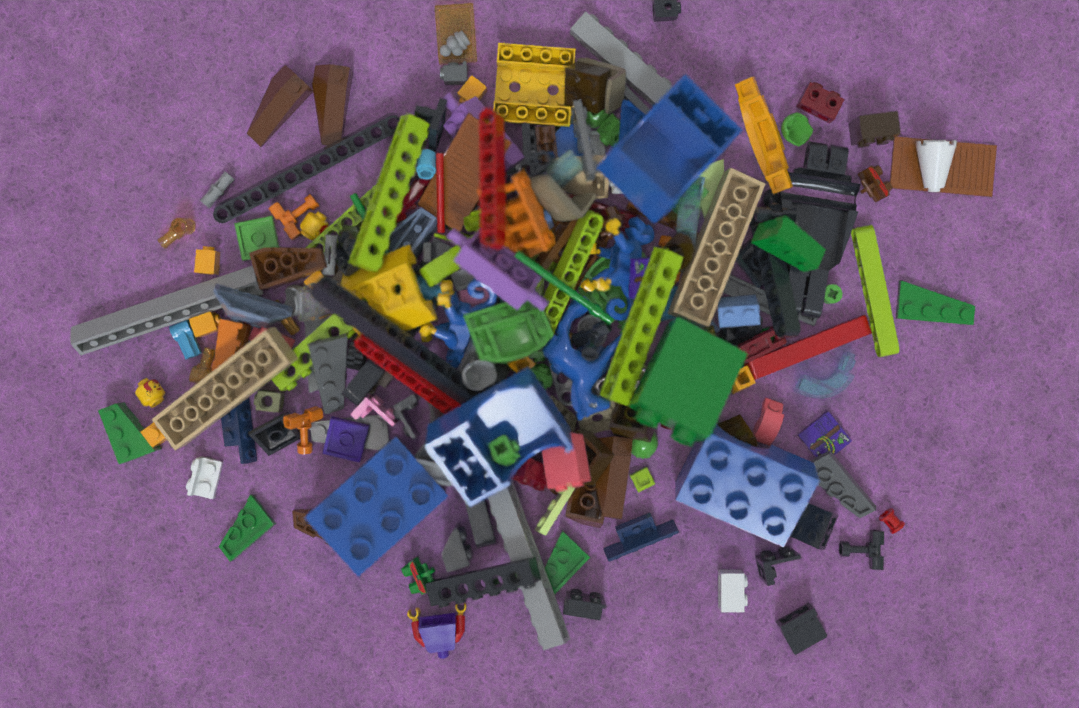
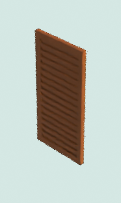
(969, 172)
(460, 176)

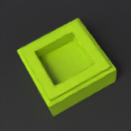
(642, 479)

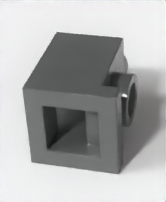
(454, 73)

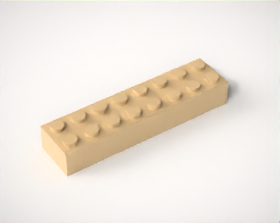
(716, 248)
(225, 388)

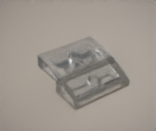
(308, 307)

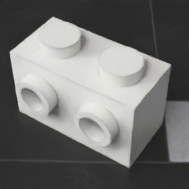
(731, 590)

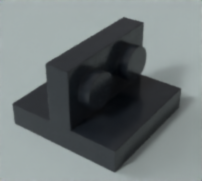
(436, 120)

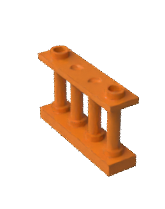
(537, 220)

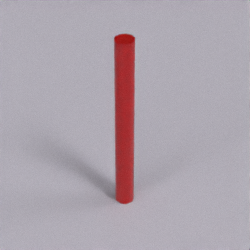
(440, 192)

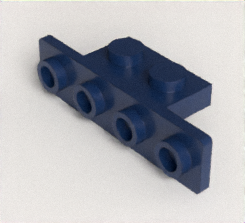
(236, 431)
(639, 534)

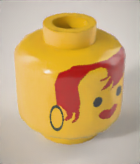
(313, 225)
(150, 392)

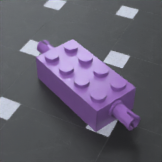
(474, 107)
(498, 270)

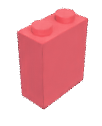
(565, 468)

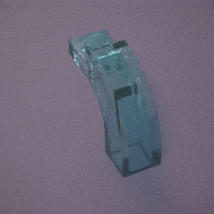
(564, 169)
(690, 209)
(831, 386)

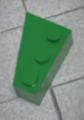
(789, 243)
(125, 433)

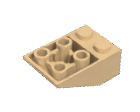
(579, 185)

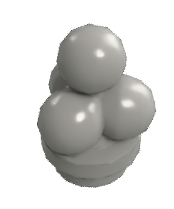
(455, 44)

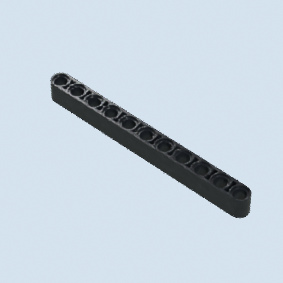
(301, 175)
(392, 339)

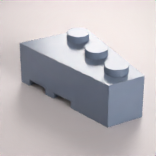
(414, 231)

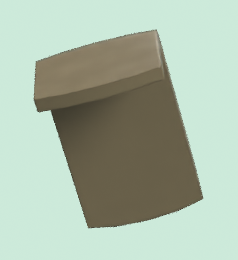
(615, 87)
(557, 202)

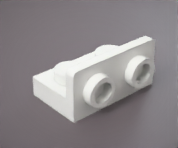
(204, 477)

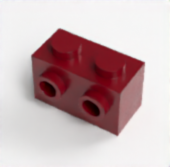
(820, 102)
(531, 474)

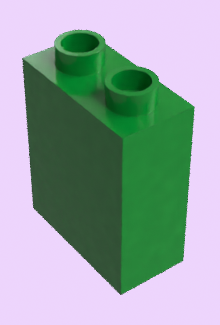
(687, 382)

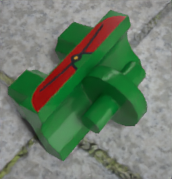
(421, 574)

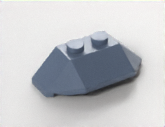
(250, 308)

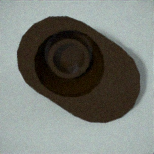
(681, 245)

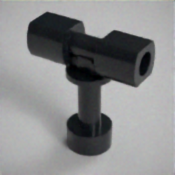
(774, 209)
(590, 338)
(871, 549)

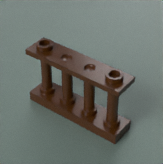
(561, 238)

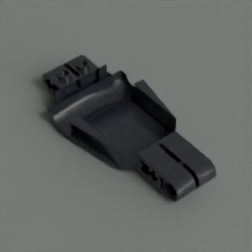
(822, 219)

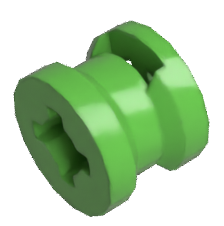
(830, 290)

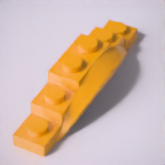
(763, 135)

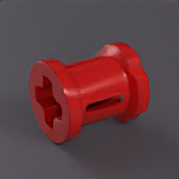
(891, 521)

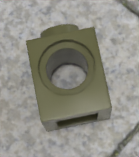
(277, 398)

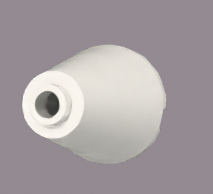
(935, 162)

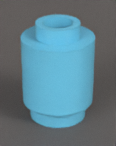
(426, 164)

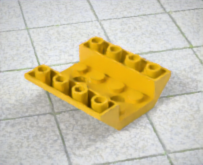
(535, 71)
(404, 310)

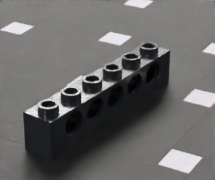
(526, 568)

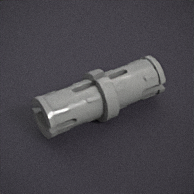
(217, 189)
(331, 240)

